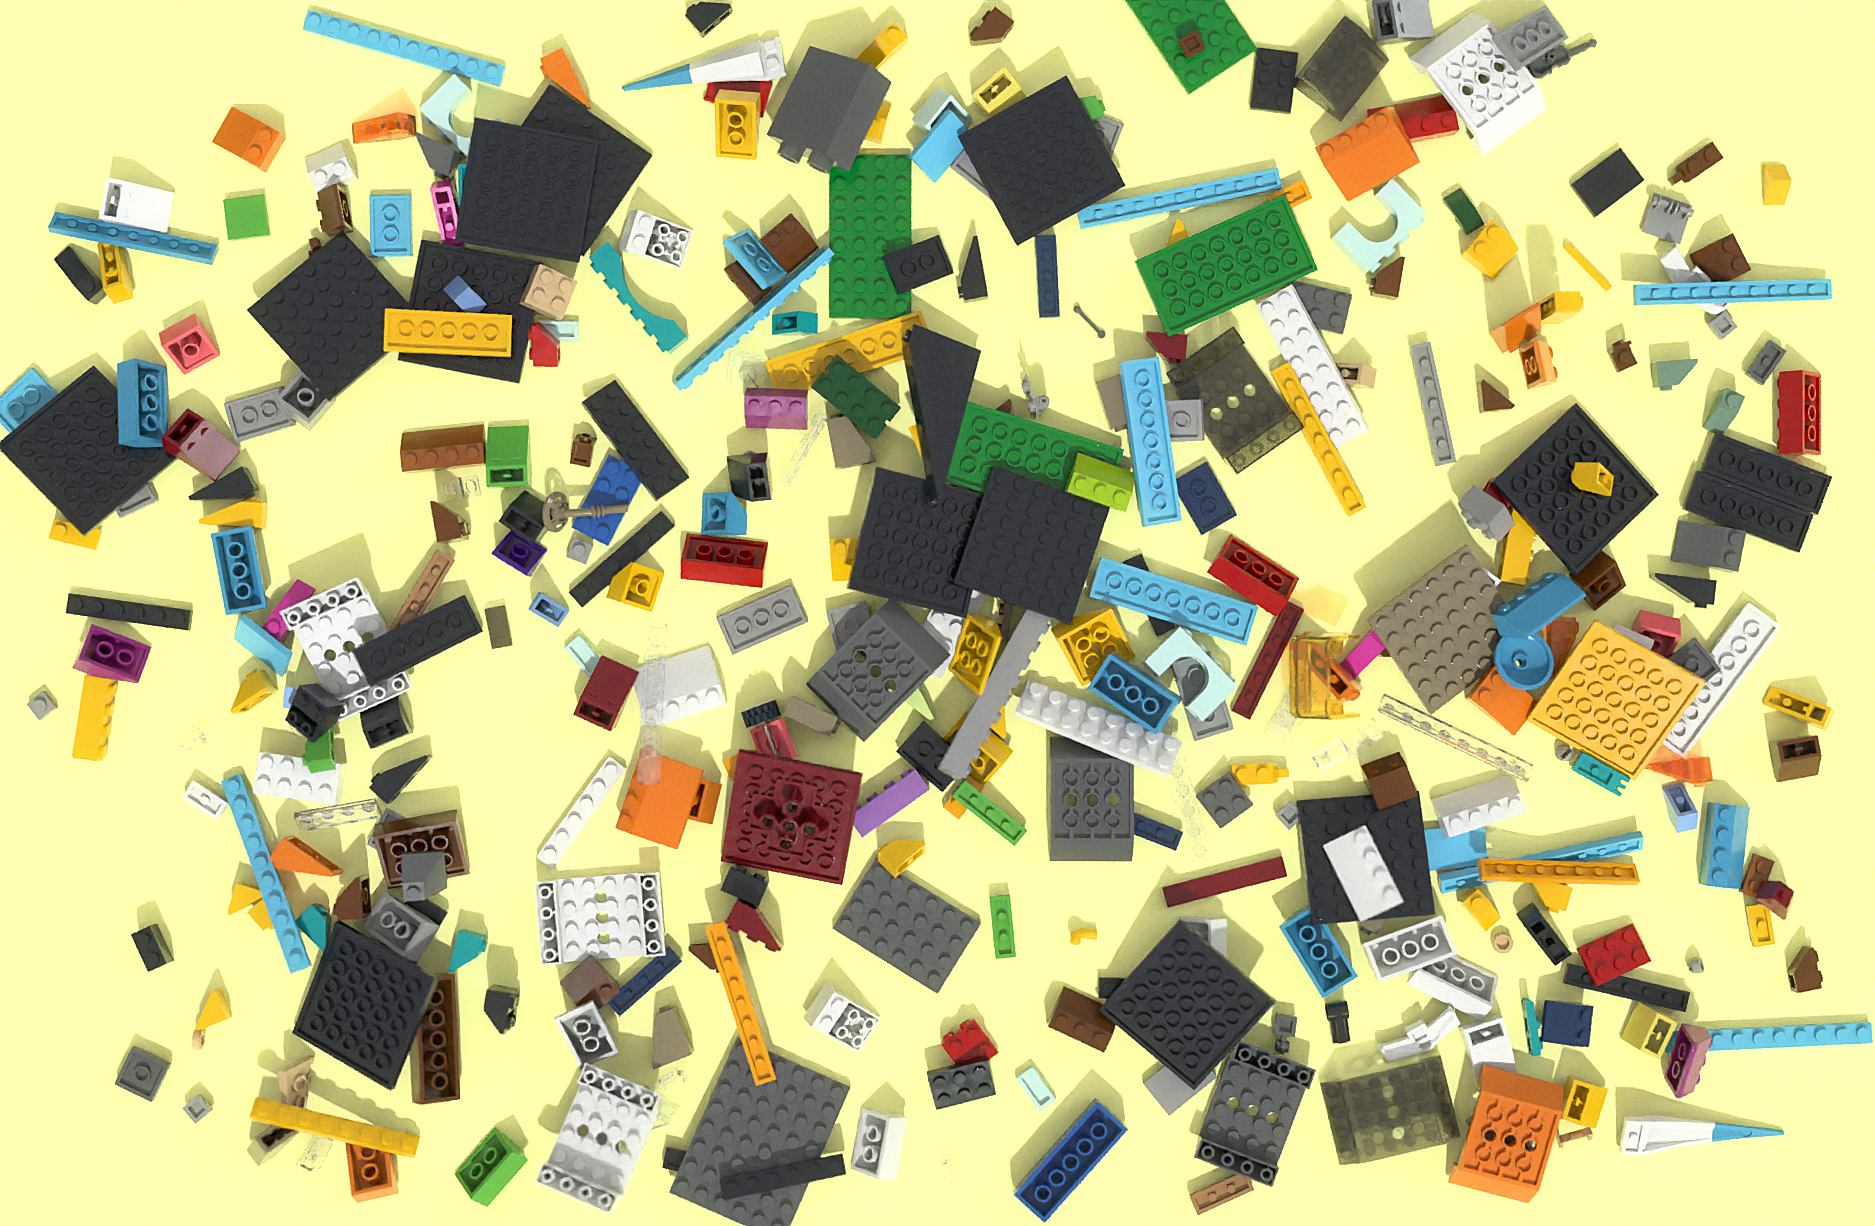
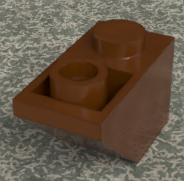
(993, 29)
(1804, 971)

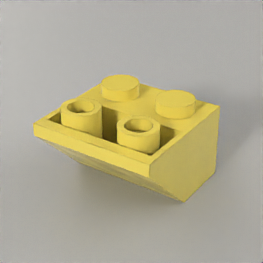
(998, 93)
(1649, 1030)

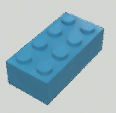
(1135, 693)

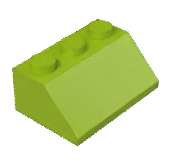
(1100, 482)

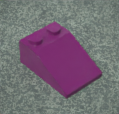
(111, 655)

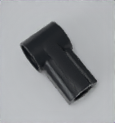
(1337, 1016)

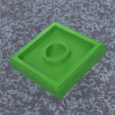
(246, 217)

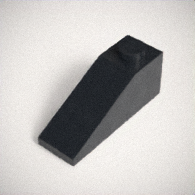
(81, 275)
(973, 281)
(233, 486)
(1689, 589)
(393, 781)
(1543, 934)

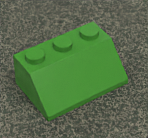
(490, 1167)

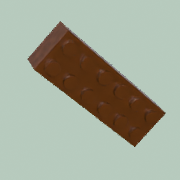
(435, 1048)

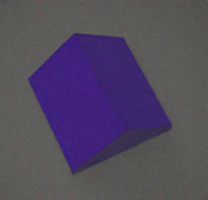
(519, 553)

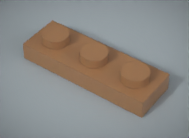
(1220, 1193)

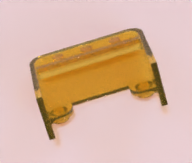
(1311, 676)

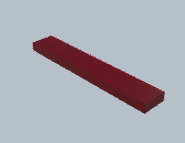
(1267, 660)
(1224, 881)

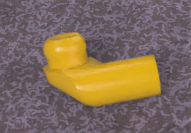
(1083, 933)

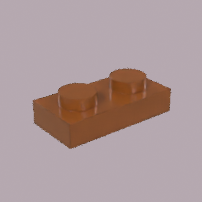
(1757, 871)

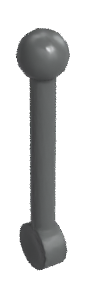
(1101, 334)

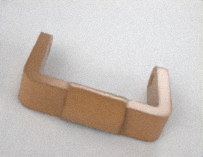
(1574, 1135)

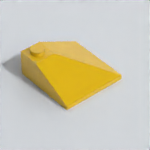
(1090, 641)
(975, 651)

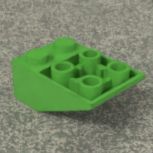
(508, 457)

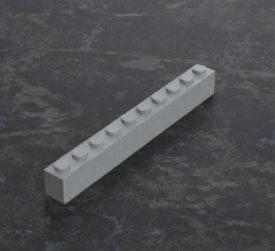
(995, 694)

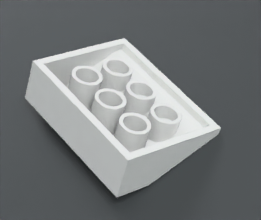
(689, 685)

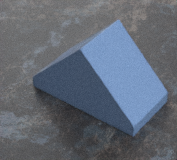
(464, 296)
(548, 609)

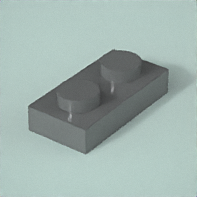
(1765, 362)

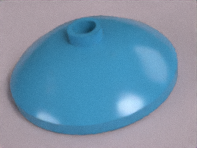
(1533, 657)

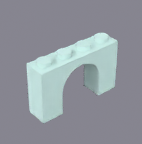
(440, 110)
(1405, 214)
(1217, 683)

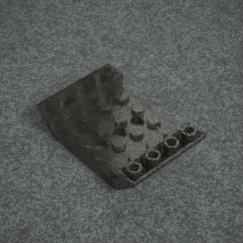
(1257, 422)
(1361, 1119)

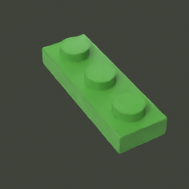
(1002, 926)

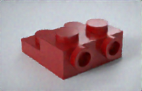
(968, 1043)

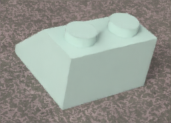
(935, 107)

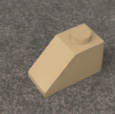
(1357, 375)

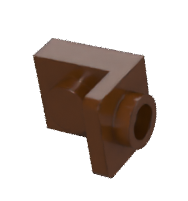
(1622, 355)
(583, 450)

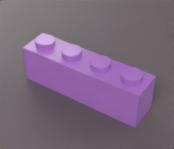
(889, 802)

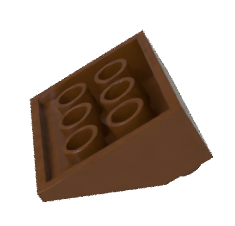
(421, 834)

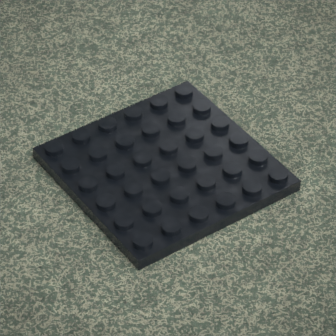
(617, 160)
(1041, 160)
(526, 190)
(497, 281)
(331, 315)
(76, 455)
(1567, 518)
(1031, 545)
(912, 546)
(1398, 838)
(1187, 1004)
(365, 1005)

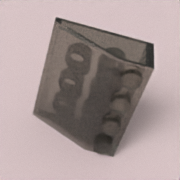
(1341, 69)

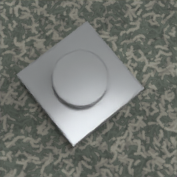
(1722, 325)
(579, 551)
(42, 705)
(1288, 815)
(197, 1108)

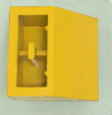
(1582, 1102)

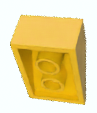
(737, 124)

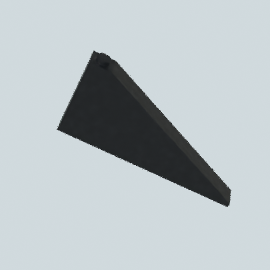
(939, 385)

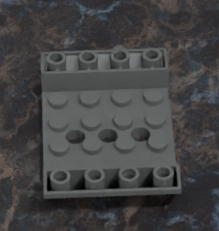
(900, 650)
(1085, 830)
(1247, 1142)

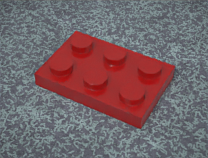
(1613, 954)

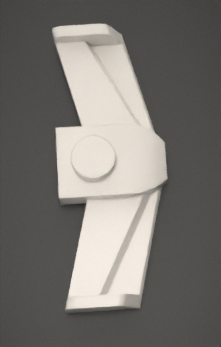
(1680, 273)
(1420, 1037)

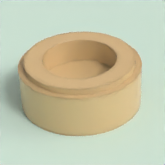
(1502, 942)
(198, 1039)

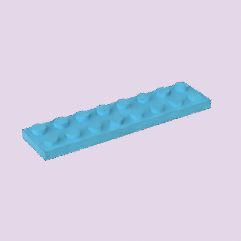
(1150, 441)
(1173, 601)

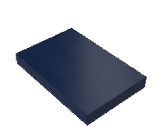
(1204, 498)

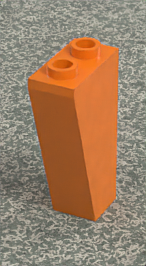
(1342, 683)

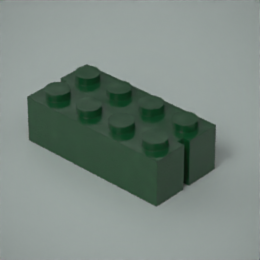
(855, 396)

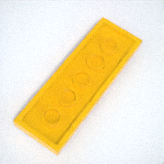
(447, 333)

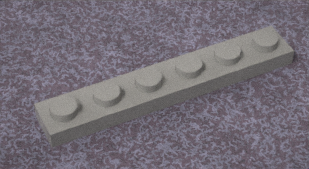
(1432, 403)

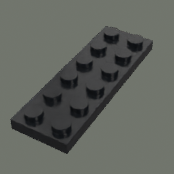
(635, 440)
(1766, 473)
(1747, 511)
(416, 640)

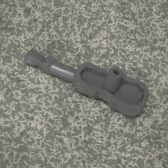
(1556, 58)

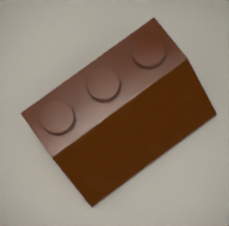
(1081, 1019)

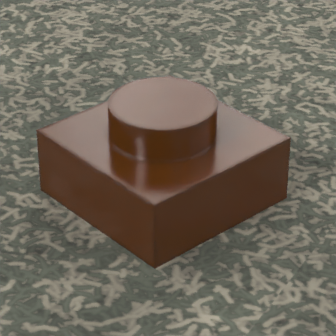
(1191, 44)

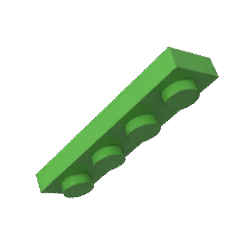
(988, 812)

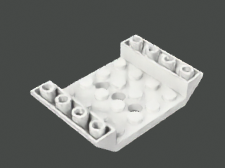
(1493, 108)
(326, 624)
(570, 924)
(580, 1164)

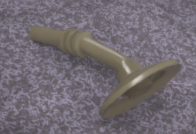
(563, 512)

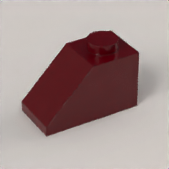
(1168, 348)
(1776, 897)

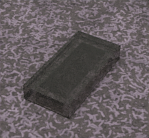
(498, 627)

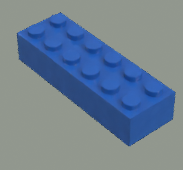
(1070, 1160)

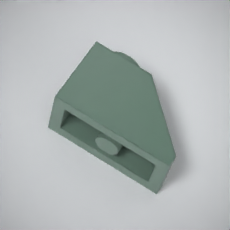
(1670, 373)
(1723, 410)

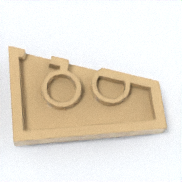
(294, 1081)

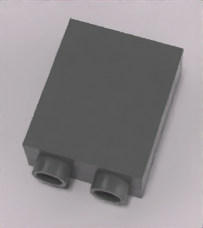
(828, 110)

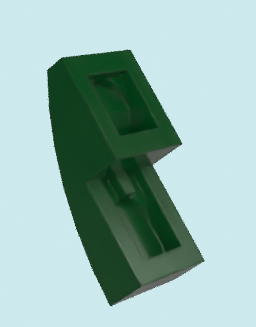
(1464, 211)

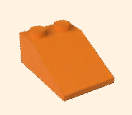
(249, 139)
(1517, 329)
(1538, 365)
(1501, 701)
(705, 802)
(299, 857)
(370, 1173)

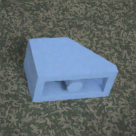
(1680, 808)

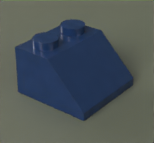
(1567, 1023)

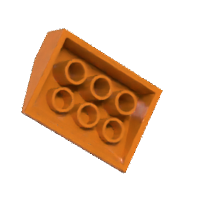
(1368, 153)
(661, 809)

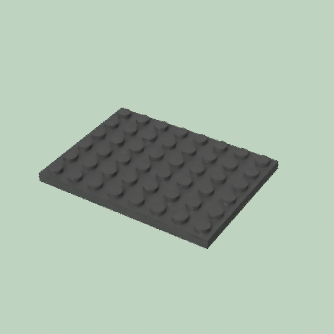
(757, 1130)

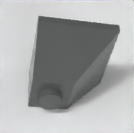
(440, 158)
(423, 874)

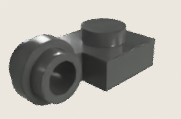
(1285, 1027)

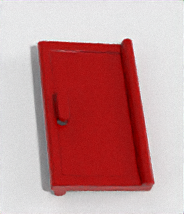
(761, 87)

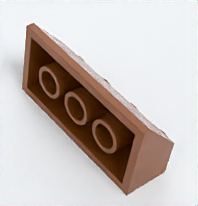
(443, 449)

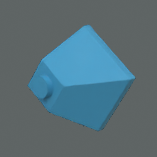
(722, 515)

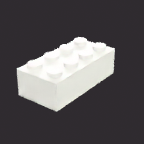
(288, 778)

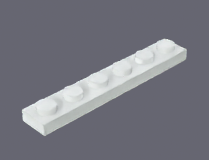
(581, 812)

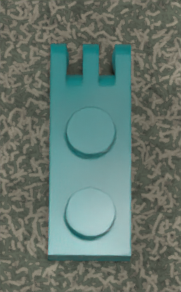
(1599, 773)
(1531, 1025)

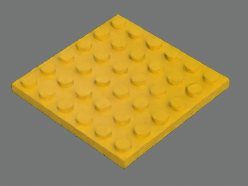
(1615, 699)

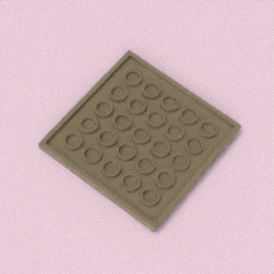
(1442, 628)

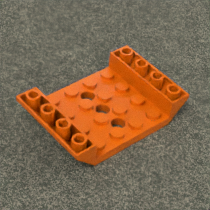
(1516, 1107)

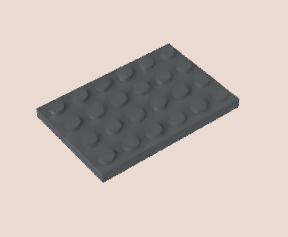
(906, 926)

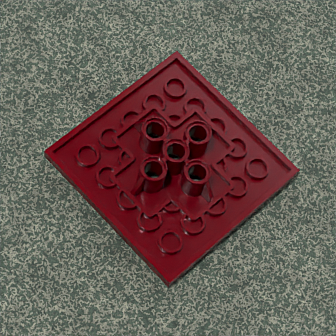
(824, 799)

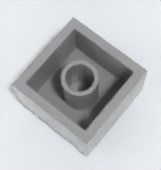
(303, 401)
(1485, 514)

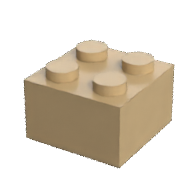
(548, 292)

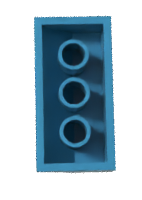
(142, 403)
(239, 571)
(1537, 606)
(1724, 845)
(1318, 952)

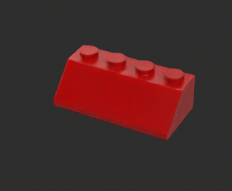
(1425, 118)
(1799, 413)
(724, 560)
(1253, 575)

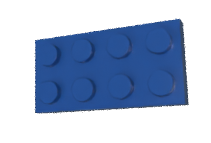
(613, 486)

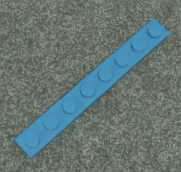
(133, 238)

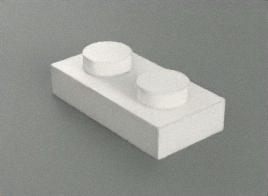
(205, 800)

